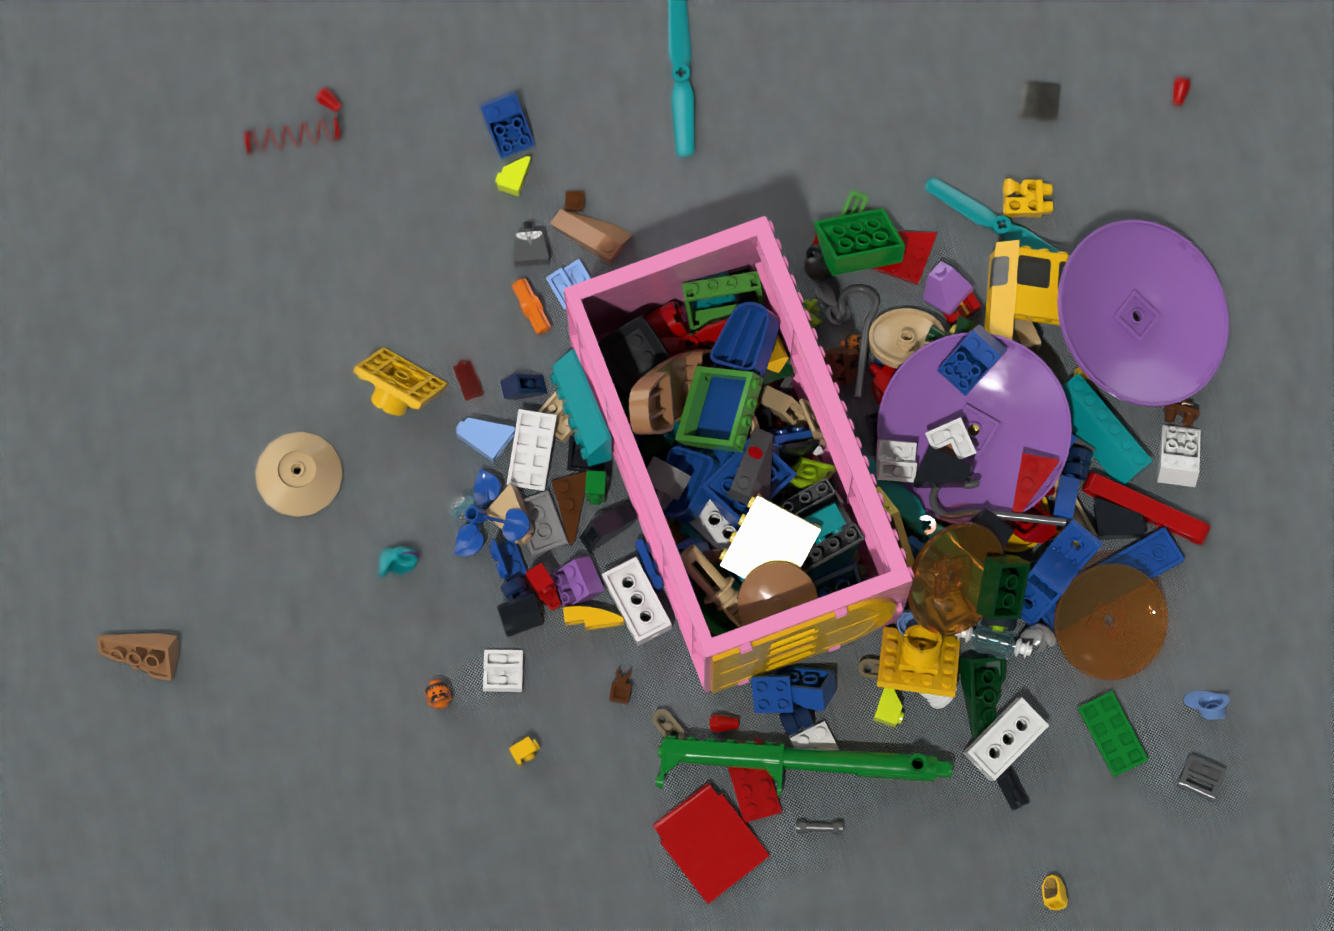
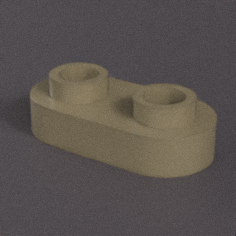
(873, 664)
(669, 726)

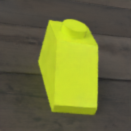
(513, 176)
(889, 709)

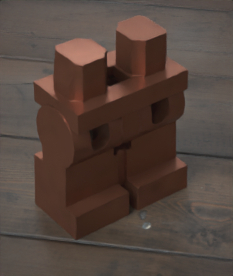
(839, 361)

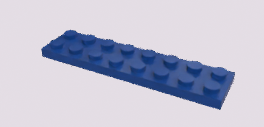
(1150, 556)

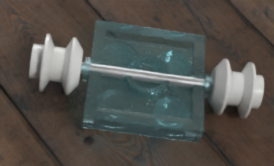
(995, 643)

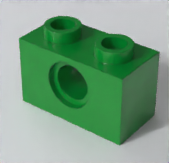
(595, 487)

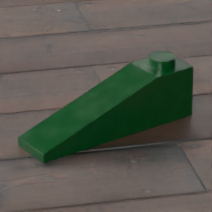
(981, 687)

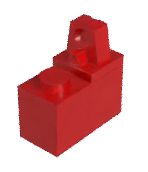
(543, 586)

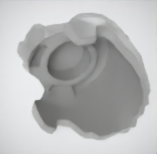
(1039, 636)

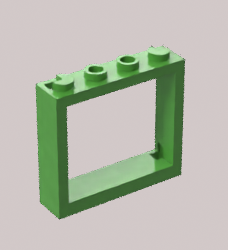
(715, 288)
(695, 403)

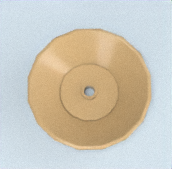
(302, 492)

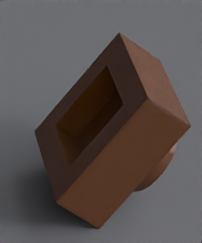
(574, 201)

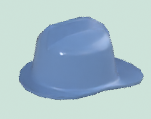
(1209, 704)

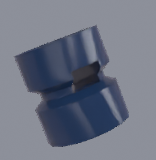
(1078, 462)
(515, 587)
(796, 720)

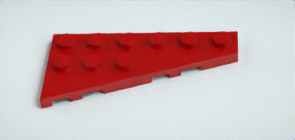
(916, 253)

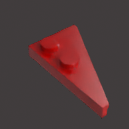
(1031, 476)

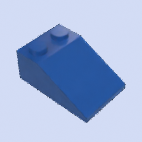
(810, 686)

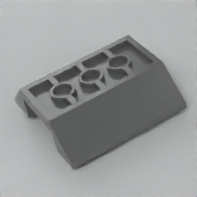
(812, 500)

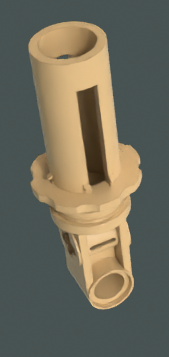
(722, 594)

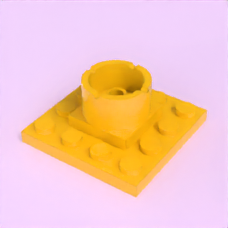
(398, 382)
(918, 661)

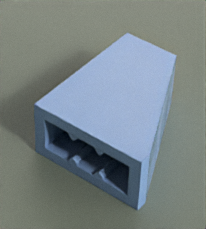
(485, 436)

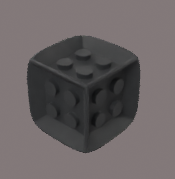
(632, 352)

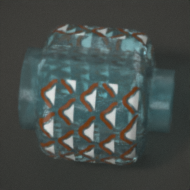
(460, 504)

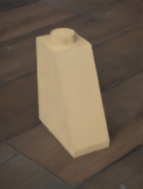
(1026, 334)
(781, 406)
(507, 500)

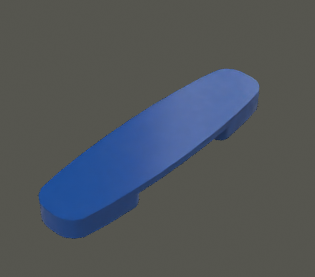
(742, 346)

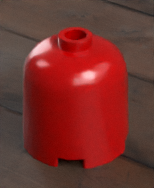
(668, 321)

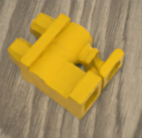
(1031, 202)

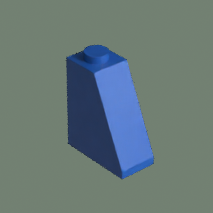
(1065, 497)

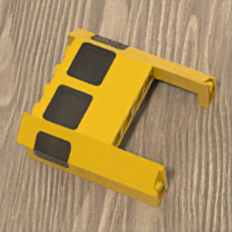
(1023, 287)

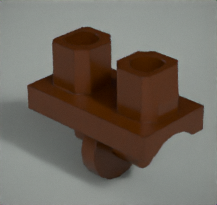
(1183, 409)

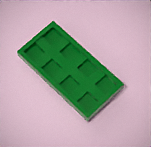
(1112, 734)

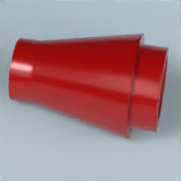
(1180, 90)
(328, 99)
(723, 723)

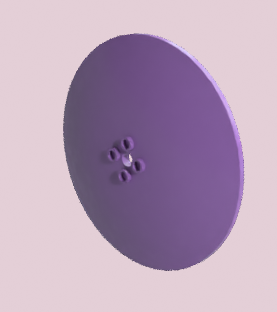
(1178, 305)
(1013, 405)

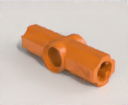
(531, 306)

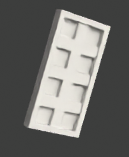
(531, 450)

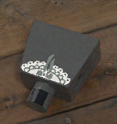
(529, 247)

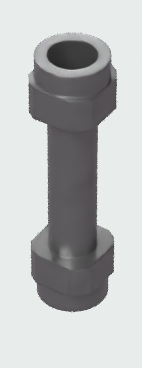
(836, 827)

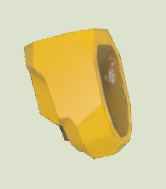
(1054, 893)

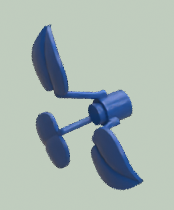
(515, 525)

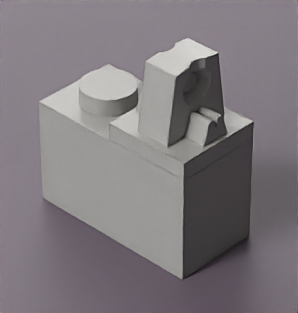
(667, 480)

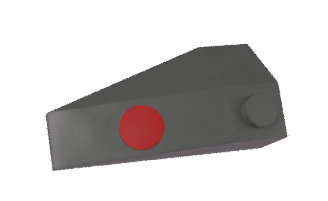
(754, 469)

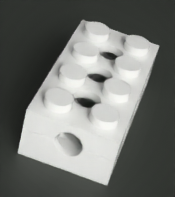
(712, 533)
(641, 589)
(993, 735)

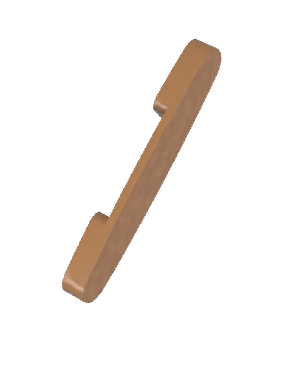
(662, 393)

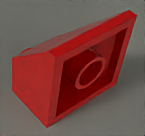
(1033, 531)

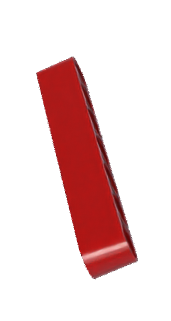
(1152, 510)

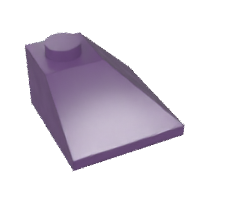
(946, 288)

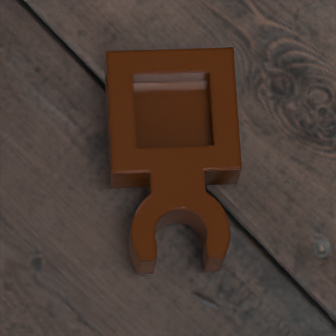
(620, 690)

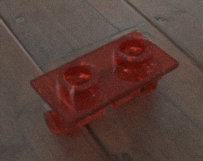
(467, 380)

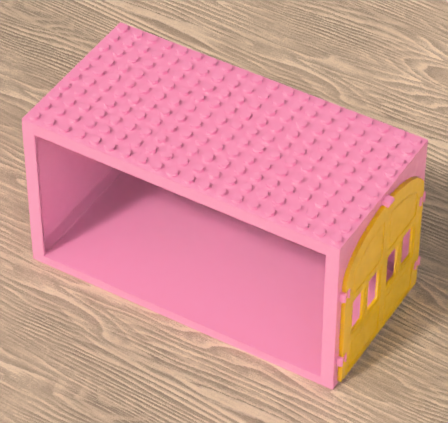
(732, 658)

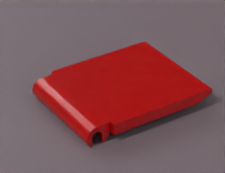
(709, 842)

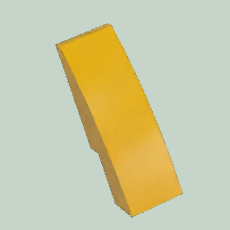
(592, 617)

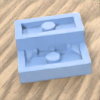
(566, 277)

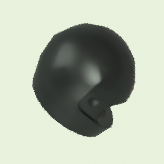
(816, 267)

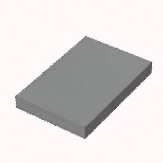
(546, 523)

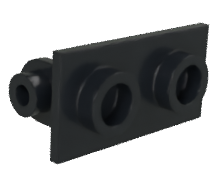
(1012, 789)

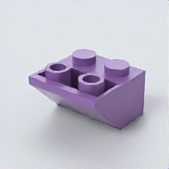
(577, 582)

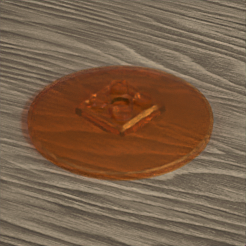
(952, 602)
(1136, 629)

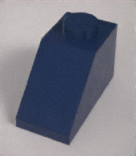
(523, 386)

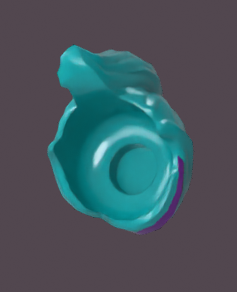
(397, 560)

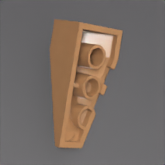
(595, 236)
(149, 652)

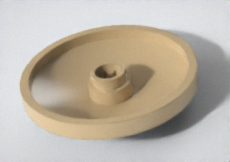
(900, 334)

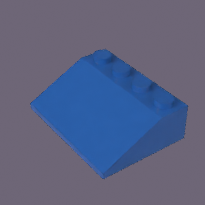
(719, 483)

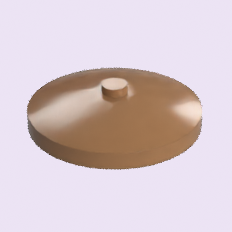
(774, 589)

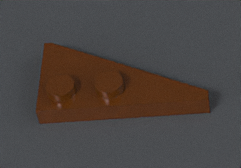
(570, 496)

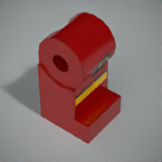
(967, 308)

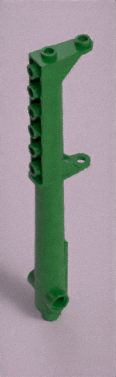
(776, 758)

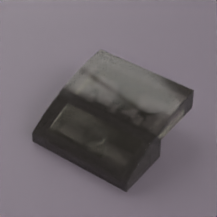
(1039, 100)

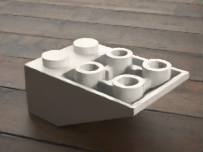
(1179, 456)

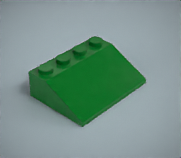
(859, 241)

